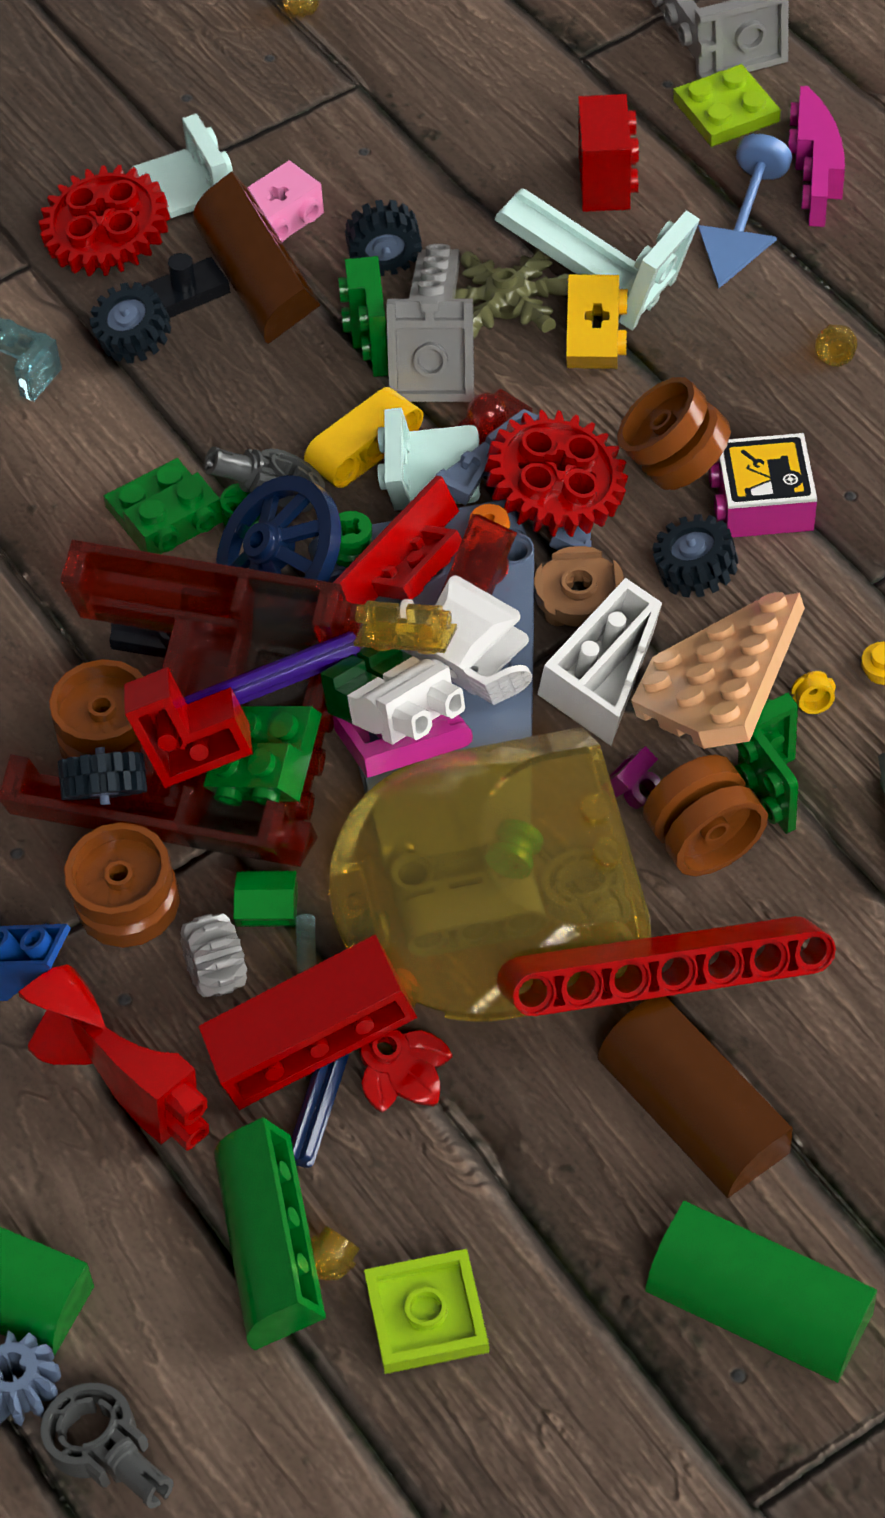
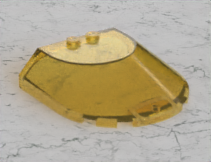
(487, 864)

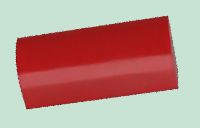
(306, 1022)

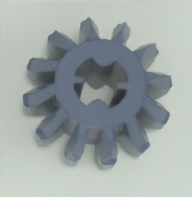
(37, 1379)

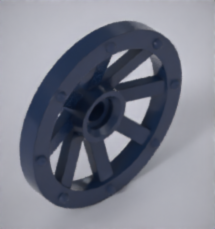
(269, 543)

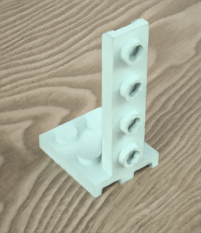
(590, 255)

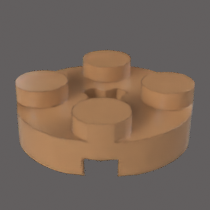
(557, 577)

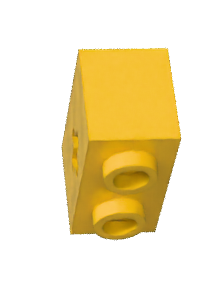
(589, 298)

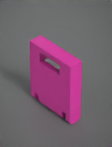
(382, 756)

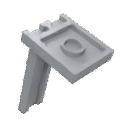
(730, 32)
(432, 333)

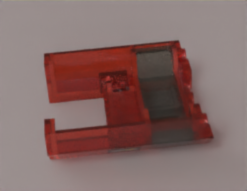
(220, 627)

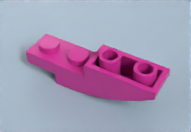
(817, 153)

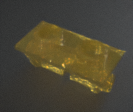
(425, 629)

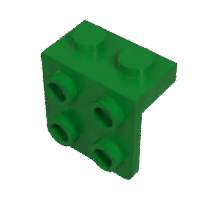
(765, 759)

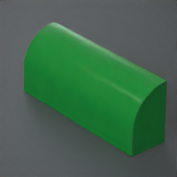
(268, 1233)
(40, 1289)
(761, 1291)

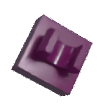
(631, 773)

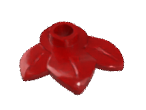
(406, 1072)

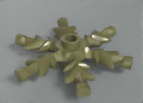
(510, 291)

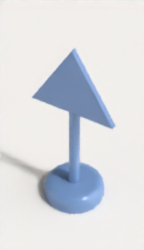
(732, 250)

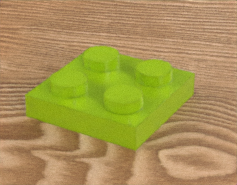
(726, 105)
(426, 1311)

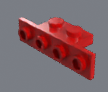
(407, 550)

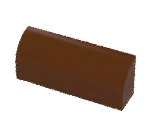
(253, 257)
(695, 1095)

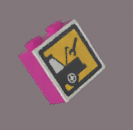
(764, 486)

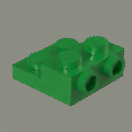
(366, 311)
(165, 507)
(280, 757)

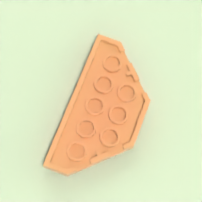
(721, 675)

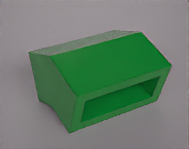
(265, 899)

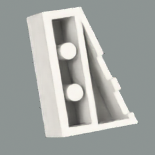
(601, 661)

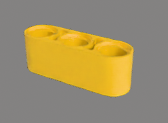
(352, 444)

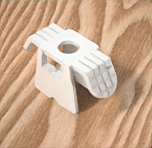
(481, 643)

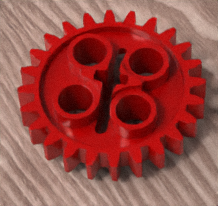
(104, 220)
(556, 473)

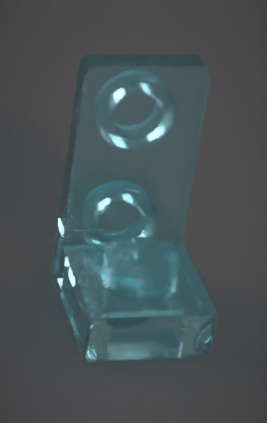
(36, 355)

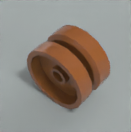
(674, 433)
(91, 709)
(705, 815)
(122, 884)

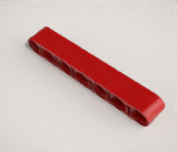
(647, 957)

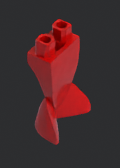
(148, 1084)

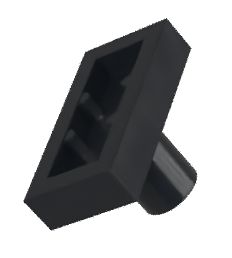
(189, 284)

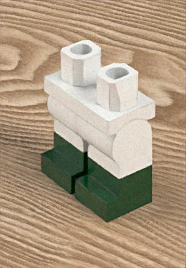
(391, 693)

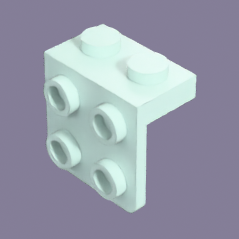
(191, 171)
(417, 456)

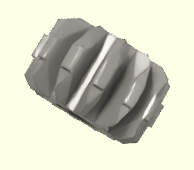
(213, 955)

